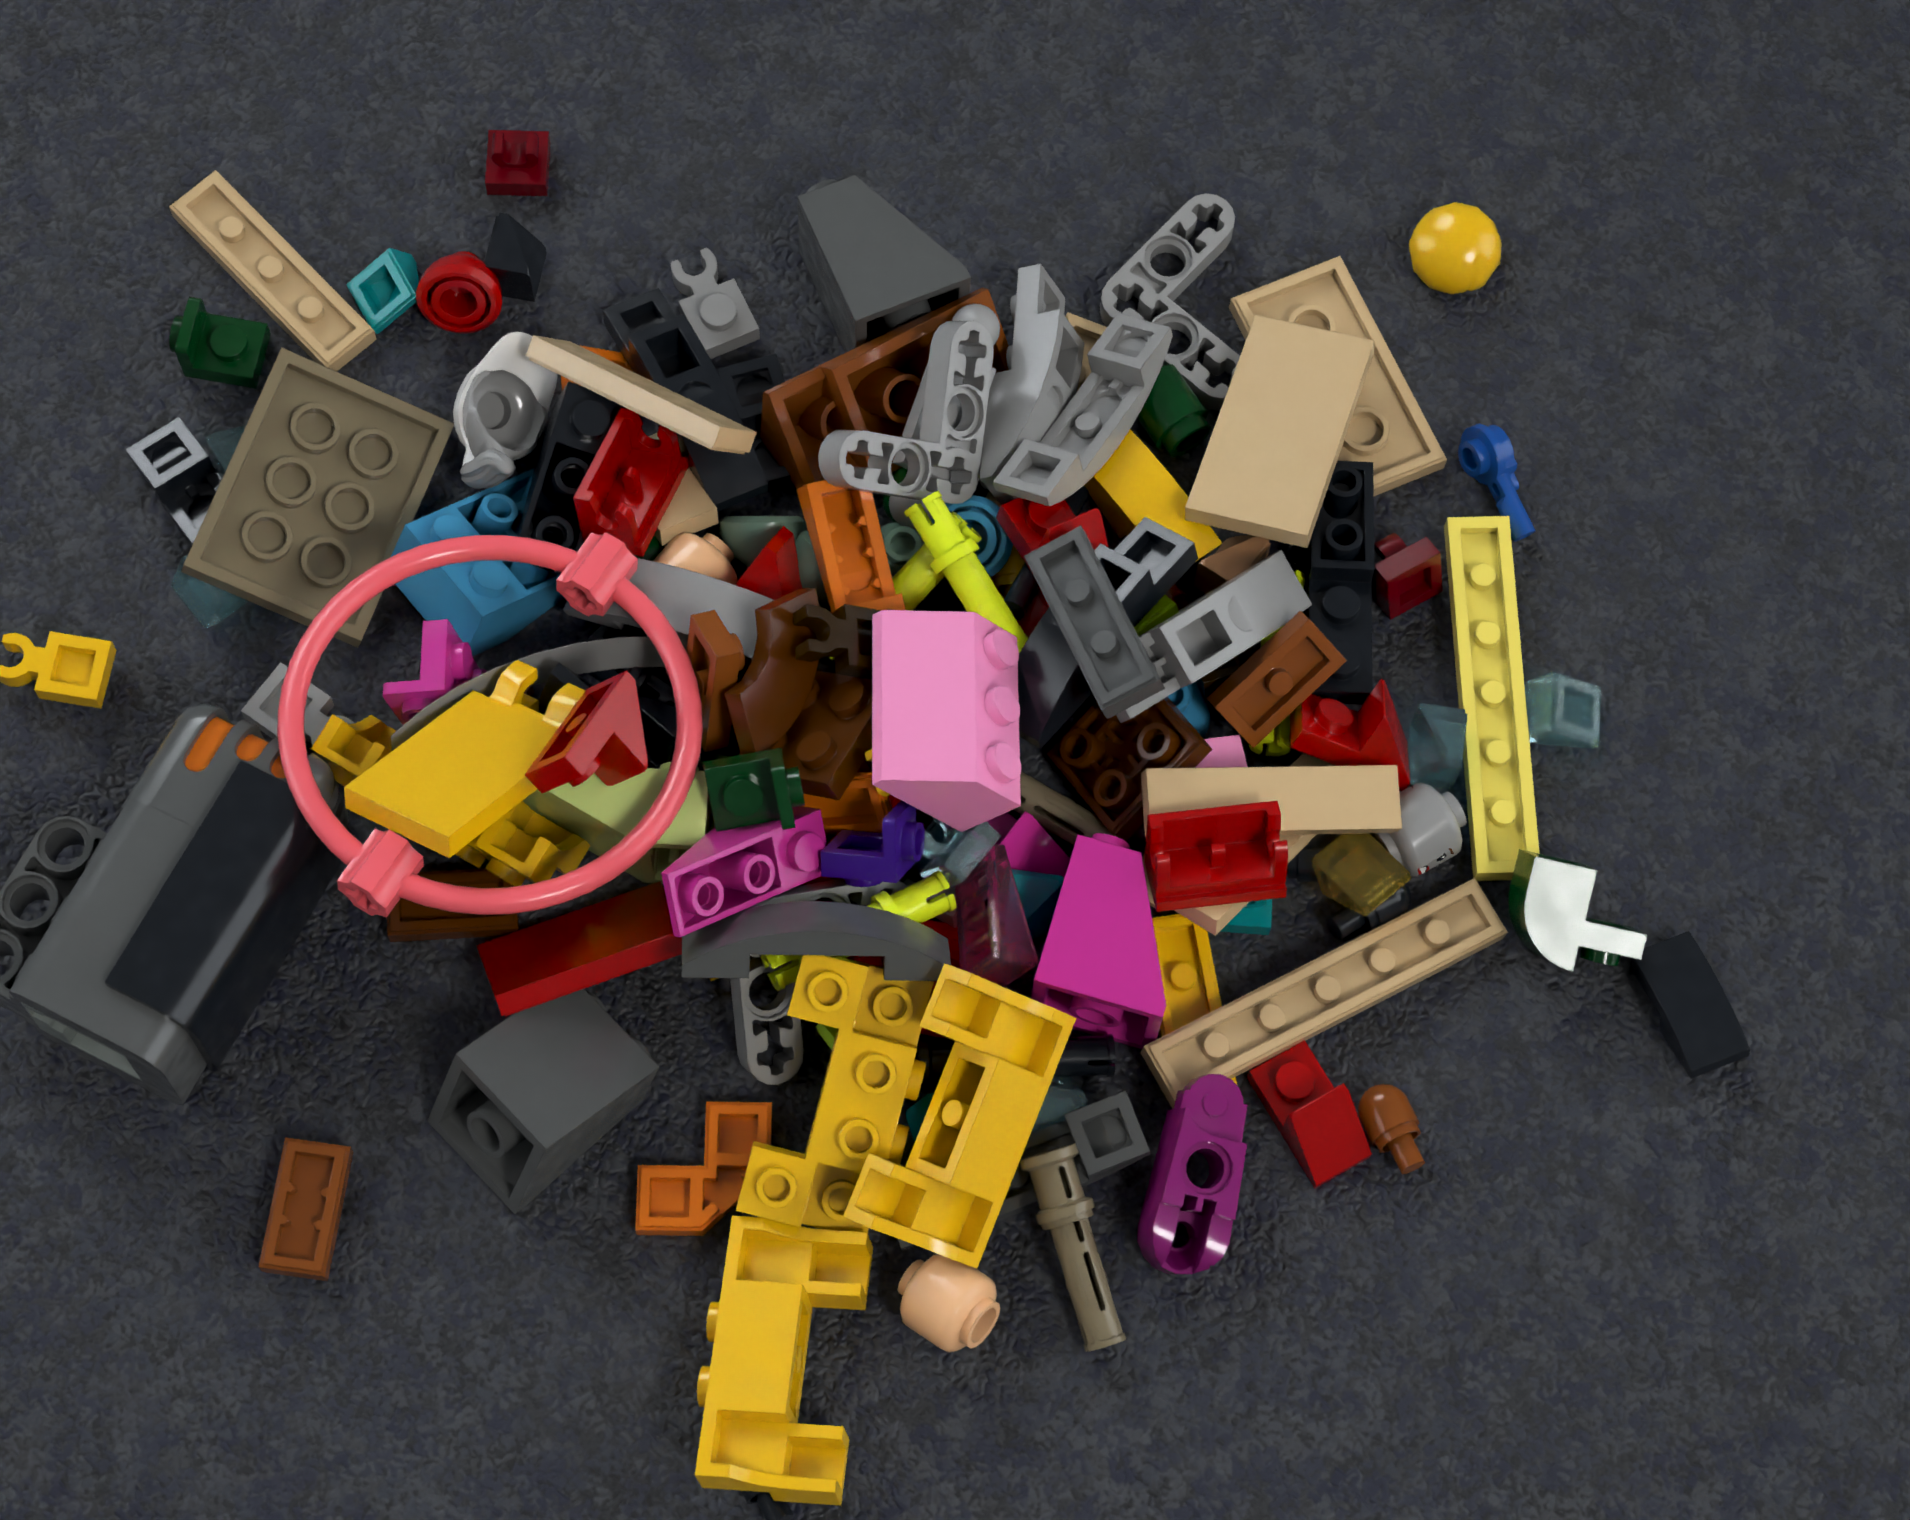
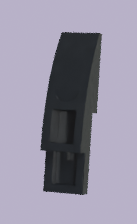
(672, 355)
(1340, 579)
(1048, 673)

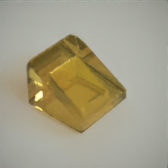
(1358, 872)

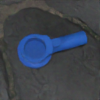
(1490, 459)

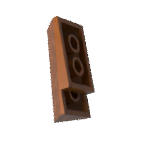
(857, 391)

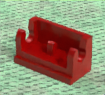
(630, 483)
(1216, 856)

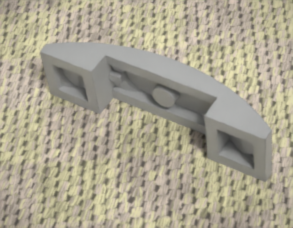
(1097, 417)
(686, 593)

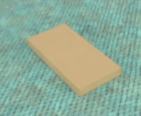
(1387, 418)
(1280, 431)

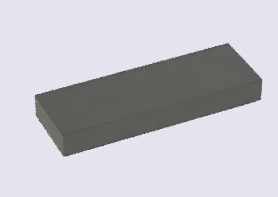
(1094, 622)

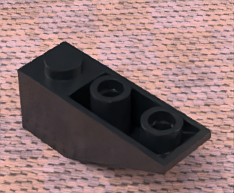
(567, 450)

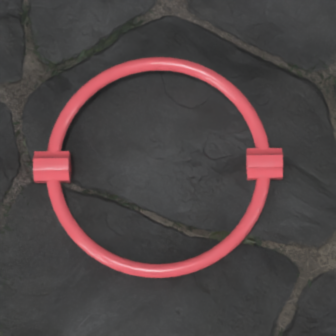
(387, 863)

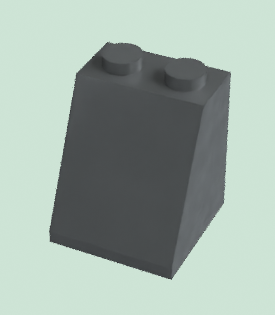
(872, 261)
(540, 1093)

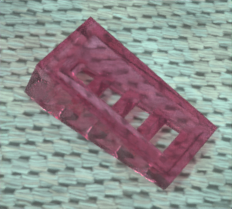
(996, 937)

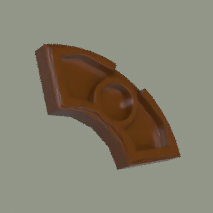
(775, 682)

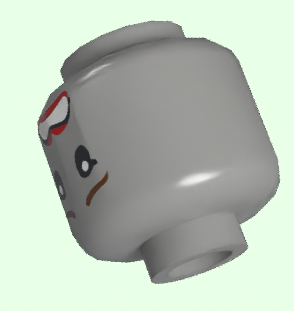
(1428, 829)

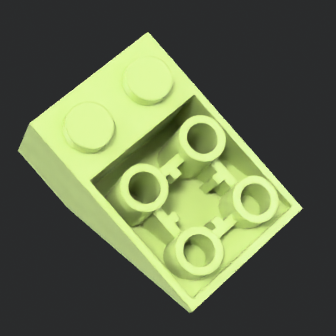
(609, 813)

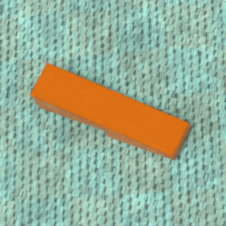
(848, 547)

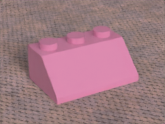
(946, 714)

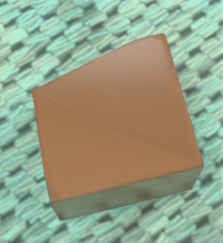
(1230, 560)

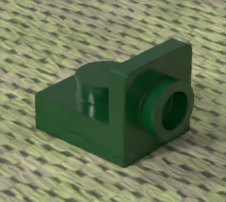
(219, 346)
(753, 790)

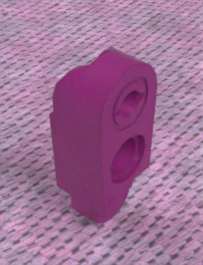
(1206, 1120)

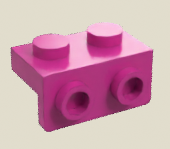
(443, 666)

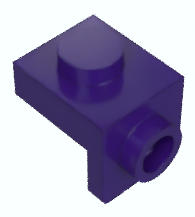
(875, 857)

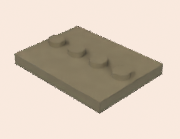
(316, 492)

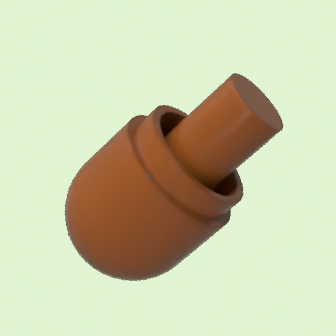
(1391, 1125)

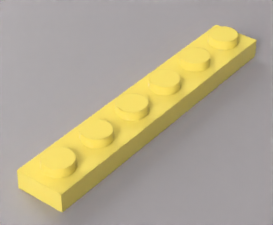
(1491, 693)

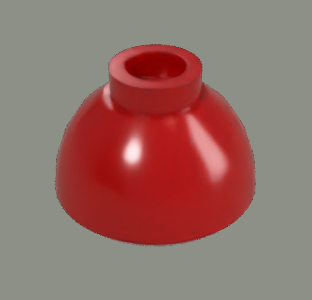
(459, 294)

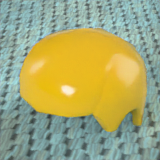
(1455, 248)

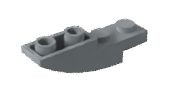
(1040, 376)
(1221, 626)

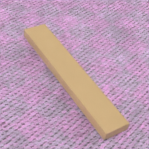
(1327, 990)

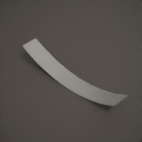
(578, 657)

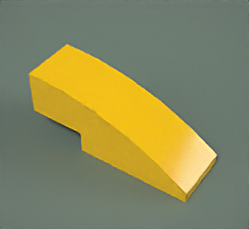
(1139, 486)

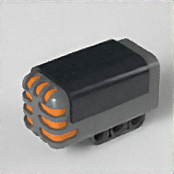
(174, 912)

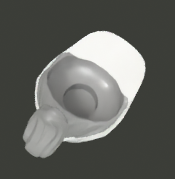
(501, 411)

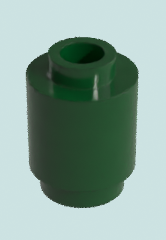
(1174, 414)

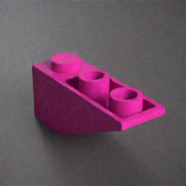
(741, 869)

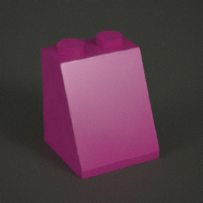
(1103, 946)

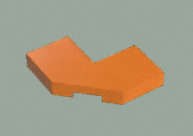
(694, 1198)

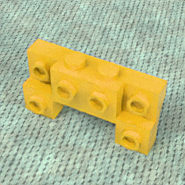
(516, 845)
(860, 1096)
(974, 1122)
(760, 1359)

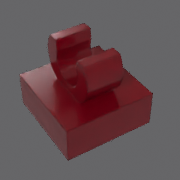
(517, 163)
(1406, 574)

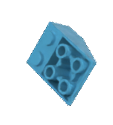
(479, 598)

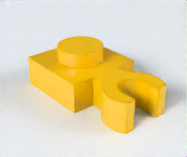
(65, 671)

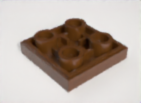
(1108, 756)

